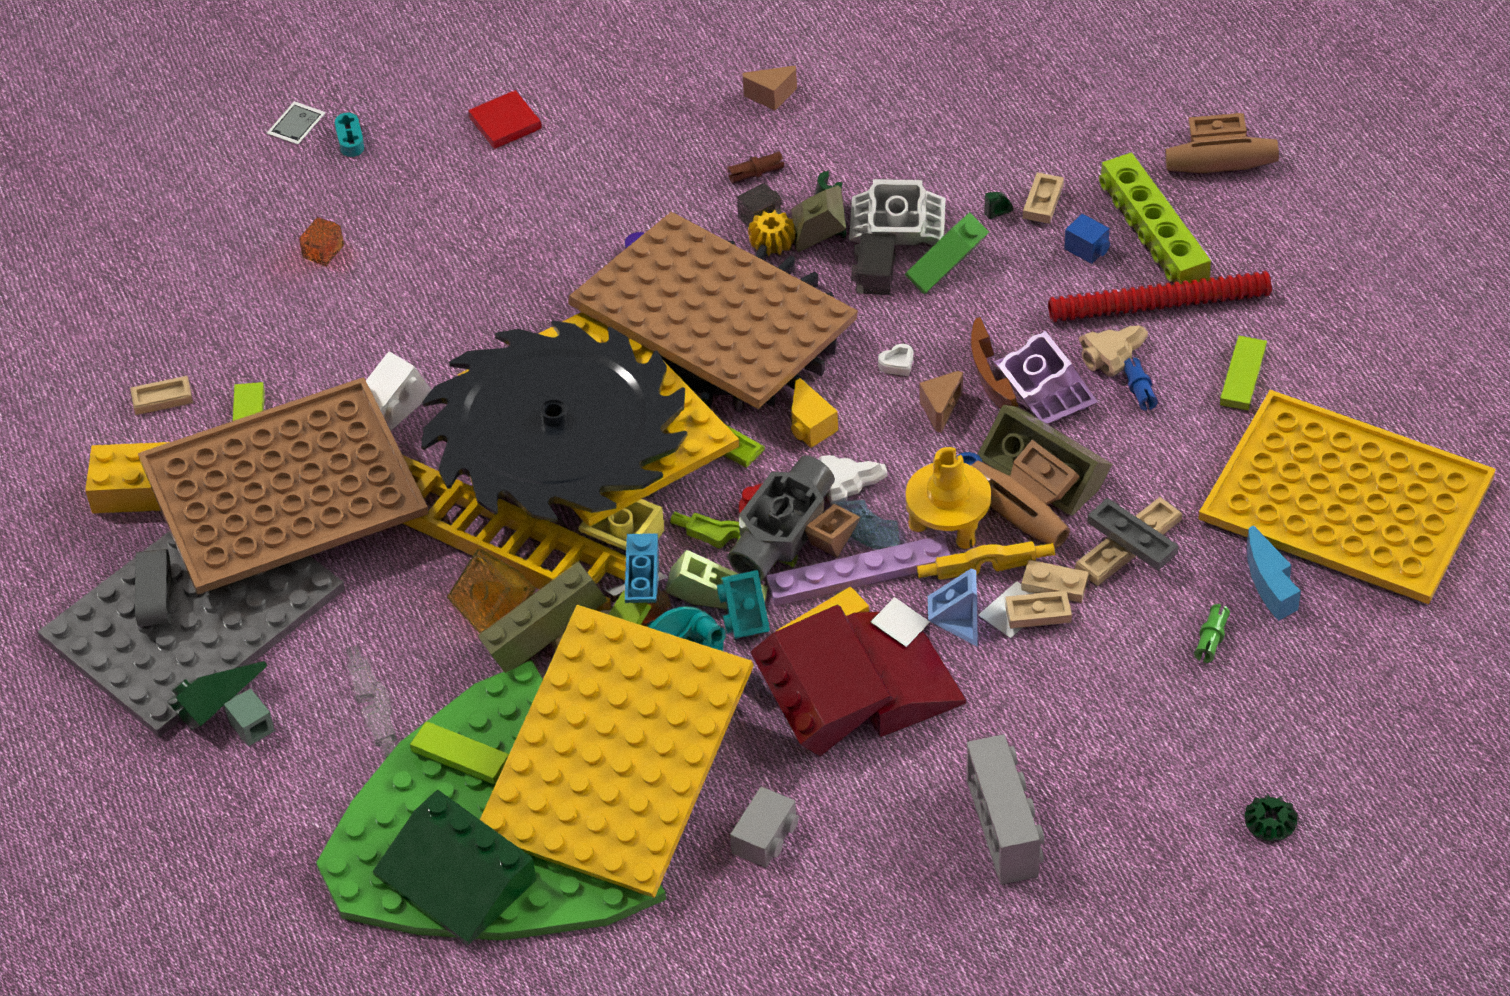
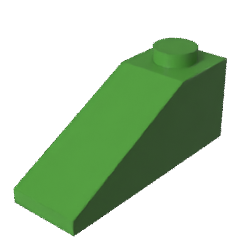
(947, 253)

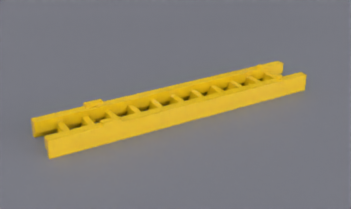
(548, 533)

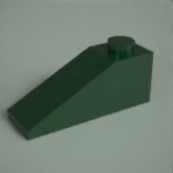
(205, 695)

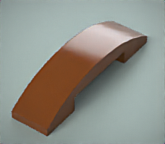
(998, 391)

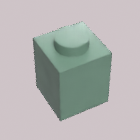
(249, 717)

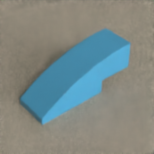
(1271, 575)

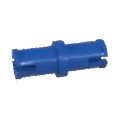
(1140, 384)

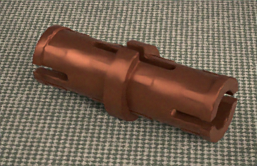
(755, 167)

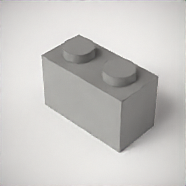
(763, 827)

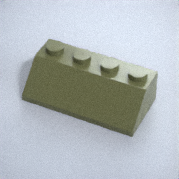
(1014, 431)
(540, 617)

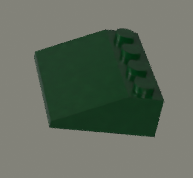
(455, 867)

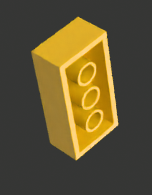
(118, 479)

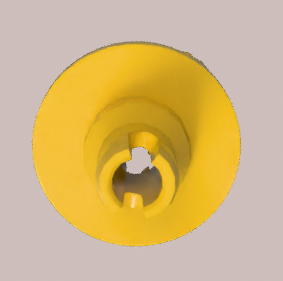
(948, 497)

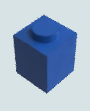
(1087, 238)

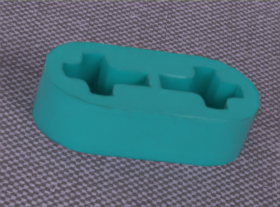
(345, 135)

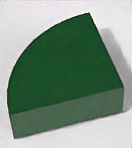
(996, 204)

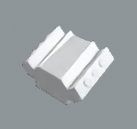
(899, 210)

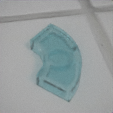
(872, 529)

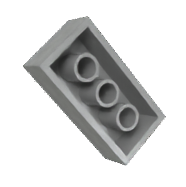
(1003, 809)

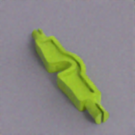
(711, 531)

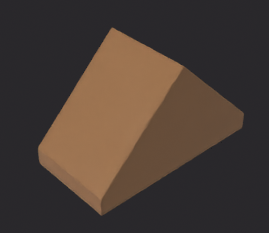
(770, 86)
(940, 397)
(832, 529)

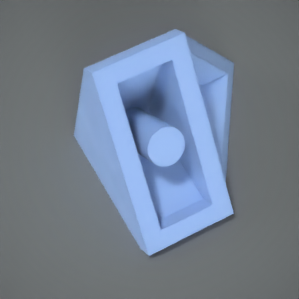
(955, 607)

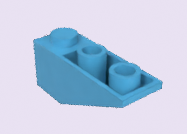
(642, 568)

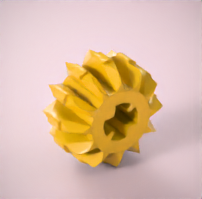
(773, 231)

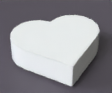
(896, 361)

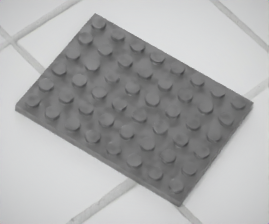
(204, 636)

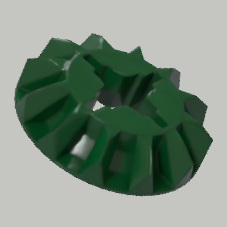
(1268, 828)

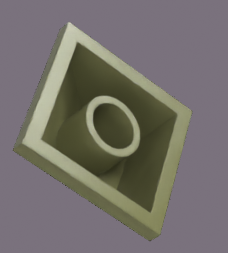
(818, 218)

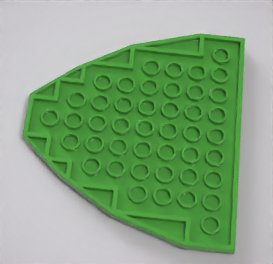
(492, 715)

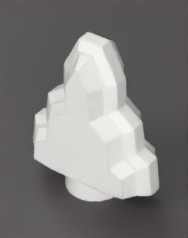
(851, 476)

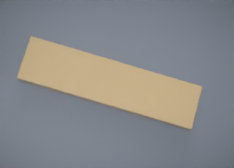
(1110, 556)

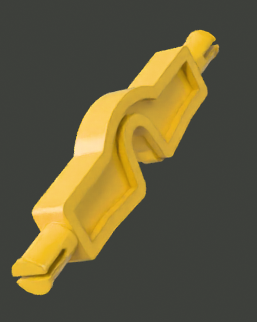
(1001, 557)

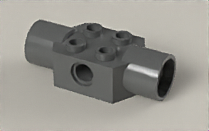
(778, 514)

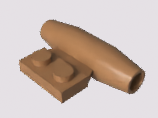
(1220, 145)
(1025, 494)

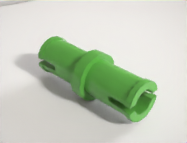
(1212, 633)

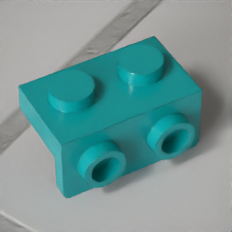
(744, 604)

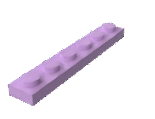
(854, 570)

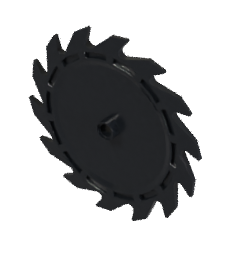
(554, 420)

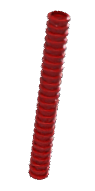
(1160, 296)

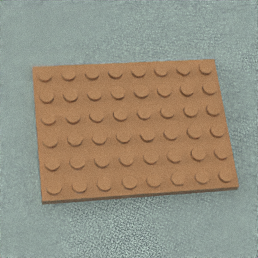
(713, 309)
(281, 485)

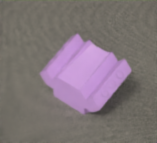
(1045, 379)

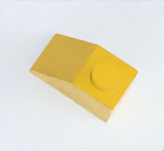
(812, 415)

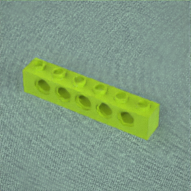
(1154, 220)

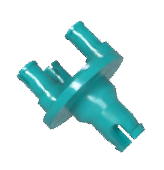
(691, 625)

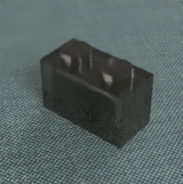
(875, 264)

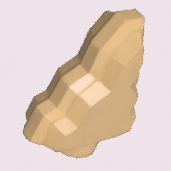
(1111, 348)

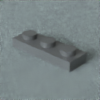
(1132, 534)

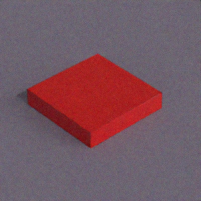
(504, 119)

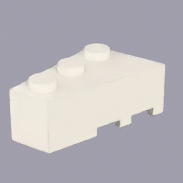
(397, 388)

